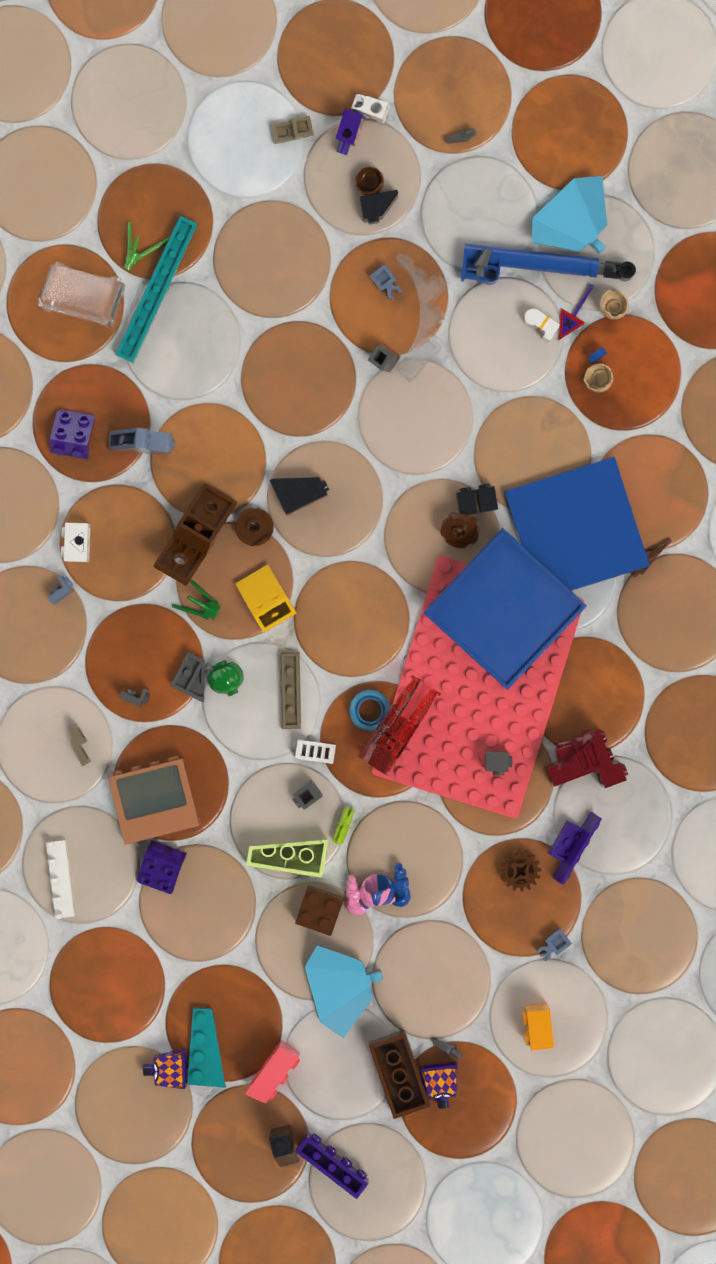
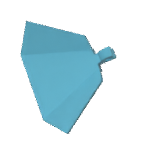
(573, 217)
(339, 988)

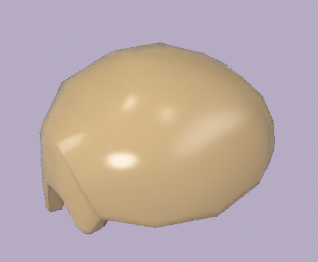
(613, 304)
(599, 377)

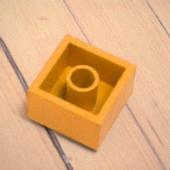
(539, 1027)

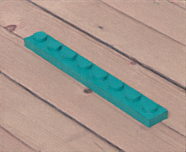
(156, 289)

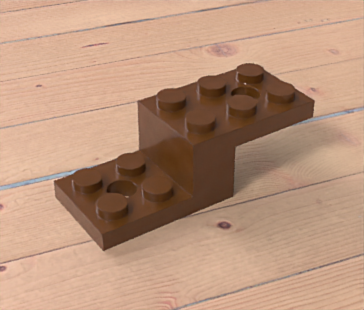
(195, 534)

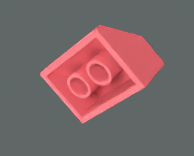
(273, 1072)

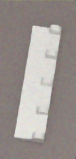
(60, 879)

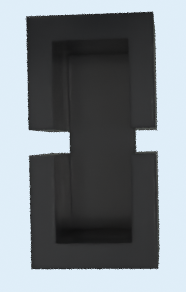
(486, 499)

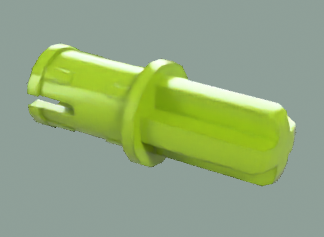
(343, 825)

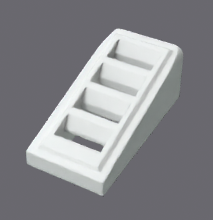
(298, 755)

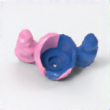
(377, 891)

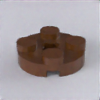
(460, 521)
(244, 524)

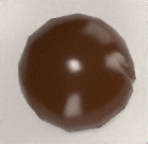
(369, 181)

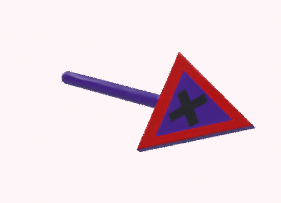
(570, 322)

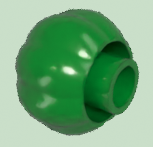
(225, 678)

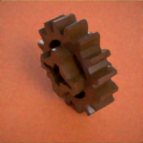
(513, 864)

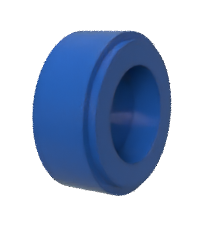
(597, 355)

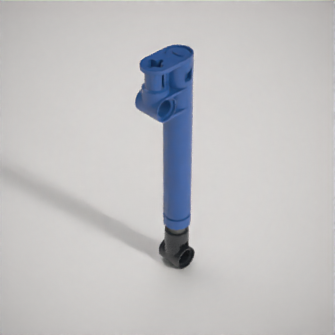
(539, 262)

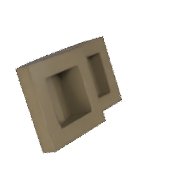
(291, 130)
(78, 739)

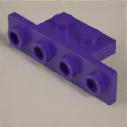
(571, 844)

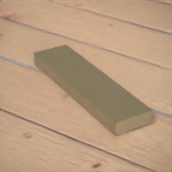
(290, 690)

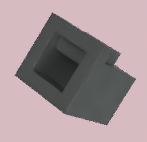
(315, 794)

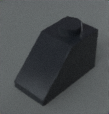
(377, 205)

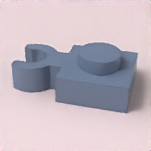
(384, 280)
(556, 943)

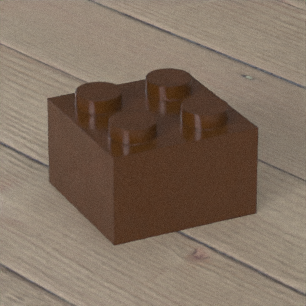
(319, 910)

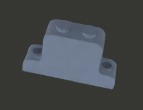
(141, 441)

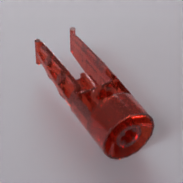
(395, 728)

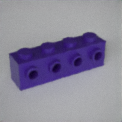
(332, 1165)

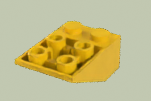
(266, 598)

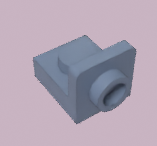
(60, 593)

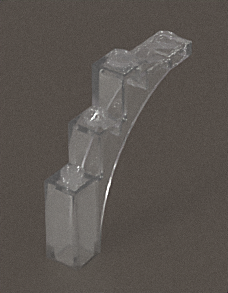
(428, 292)

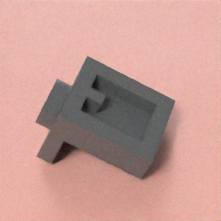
(131, 697)

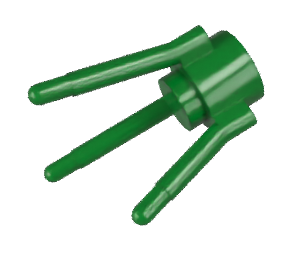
(209, 608)

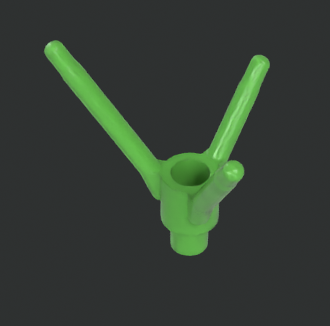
(132, 254)

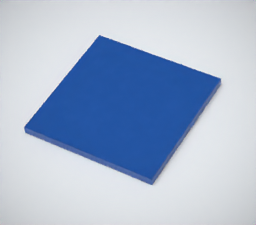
(579, 524)
(504, 608)

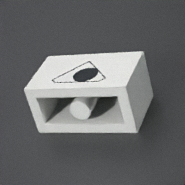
(76, 542)

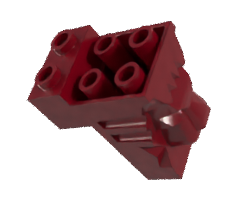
(584, 756)

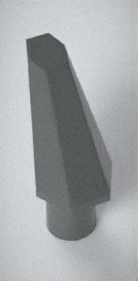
(462, 136)
(482, 262)
(448, 1049)

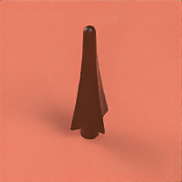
(651, 557)

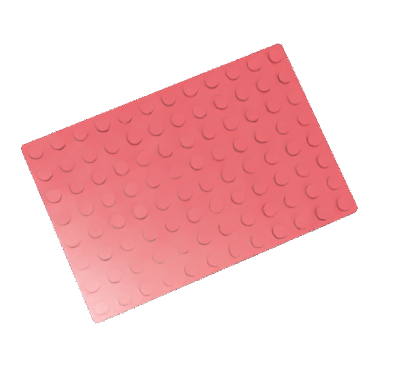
(473, 714)

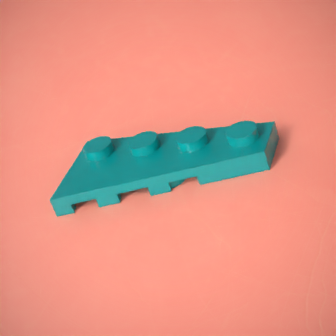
(204, 1057)

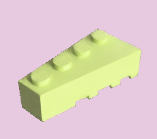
(296, 858)

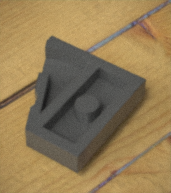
(190, 677)

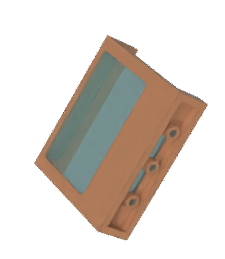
(153, 800)

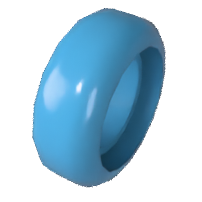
(356, 702)

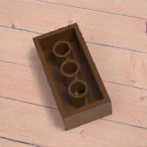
(399, 1074)

